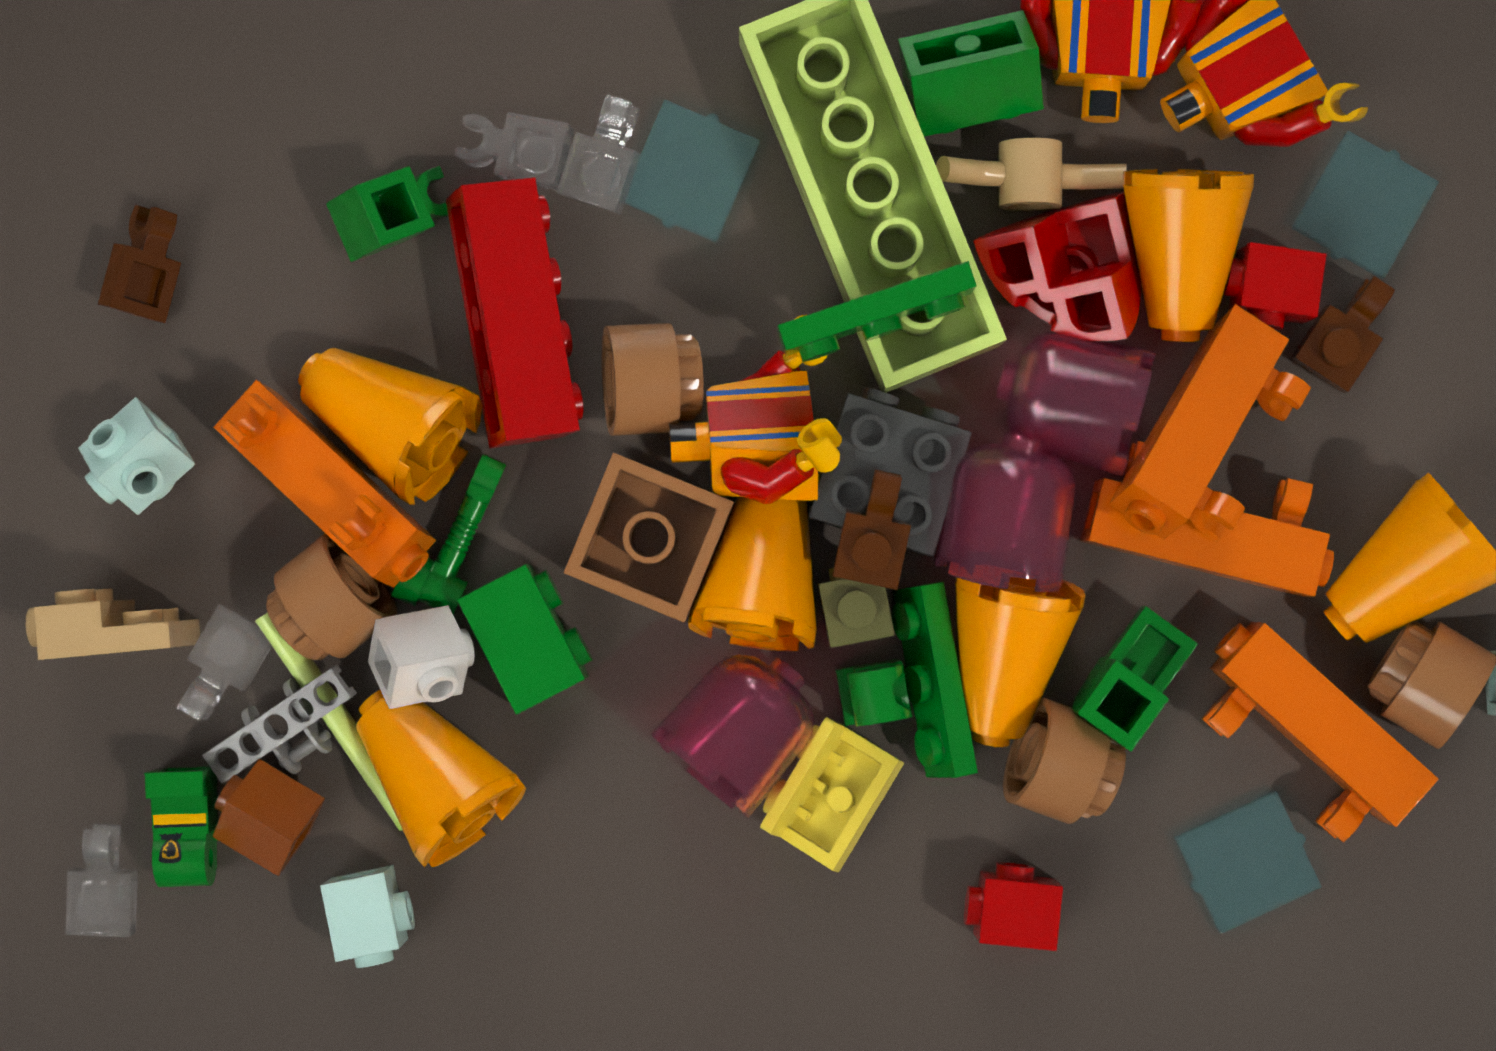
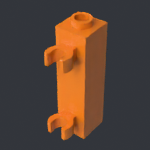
(1199, 424)
(326, 485)
(1257, 551)
(1322, 723)

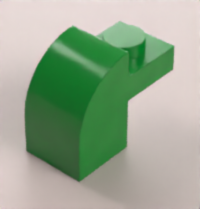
(1128, 683)

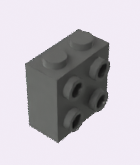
(899, 442)

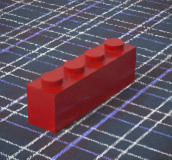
(514, 312)

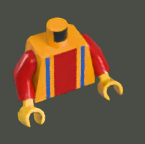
(1109, 45)
(1252, 78)
(762, 435)

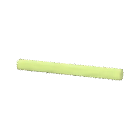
(338, 720)

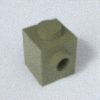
(854, 611)

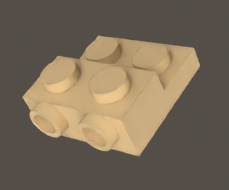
(97, 624)

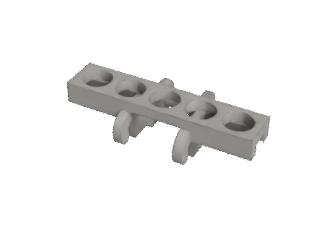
(310, 710)

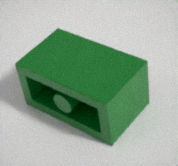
(972, 73)
(525, 636)

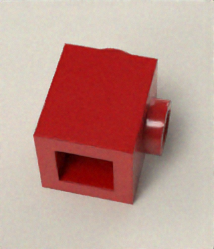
(1276, 283)
(1015, 908)

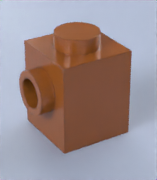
(266, 816)

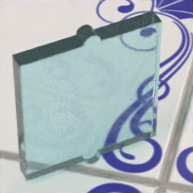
(691, 170)
(1365, 204)
(1247, 862)

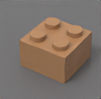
(649, 537)

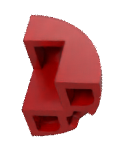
(1070, 268)

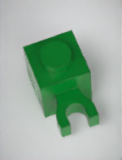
(385, 211)

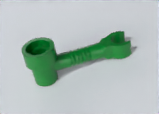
(437, 580)

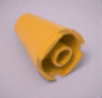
(1185, 242)
(392, 419)
(1411, 566)
(760, 579)
(1010, 651)
(435, 778)

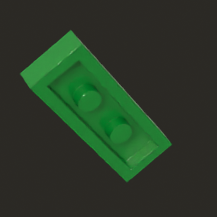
(877, 312)
(934, 681)

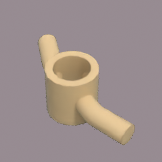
(1030, 174)

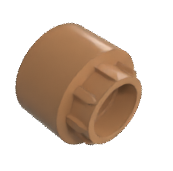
(649, 378)
(326, 602)
(1430, 680)
(1063, 766)

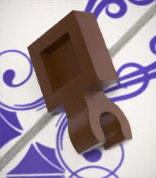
(140, 275)
(1340, 341)
(873, 543)

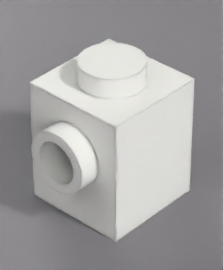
(420, 656)

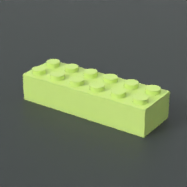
(866, 177)

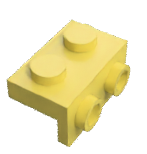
(830, 793)

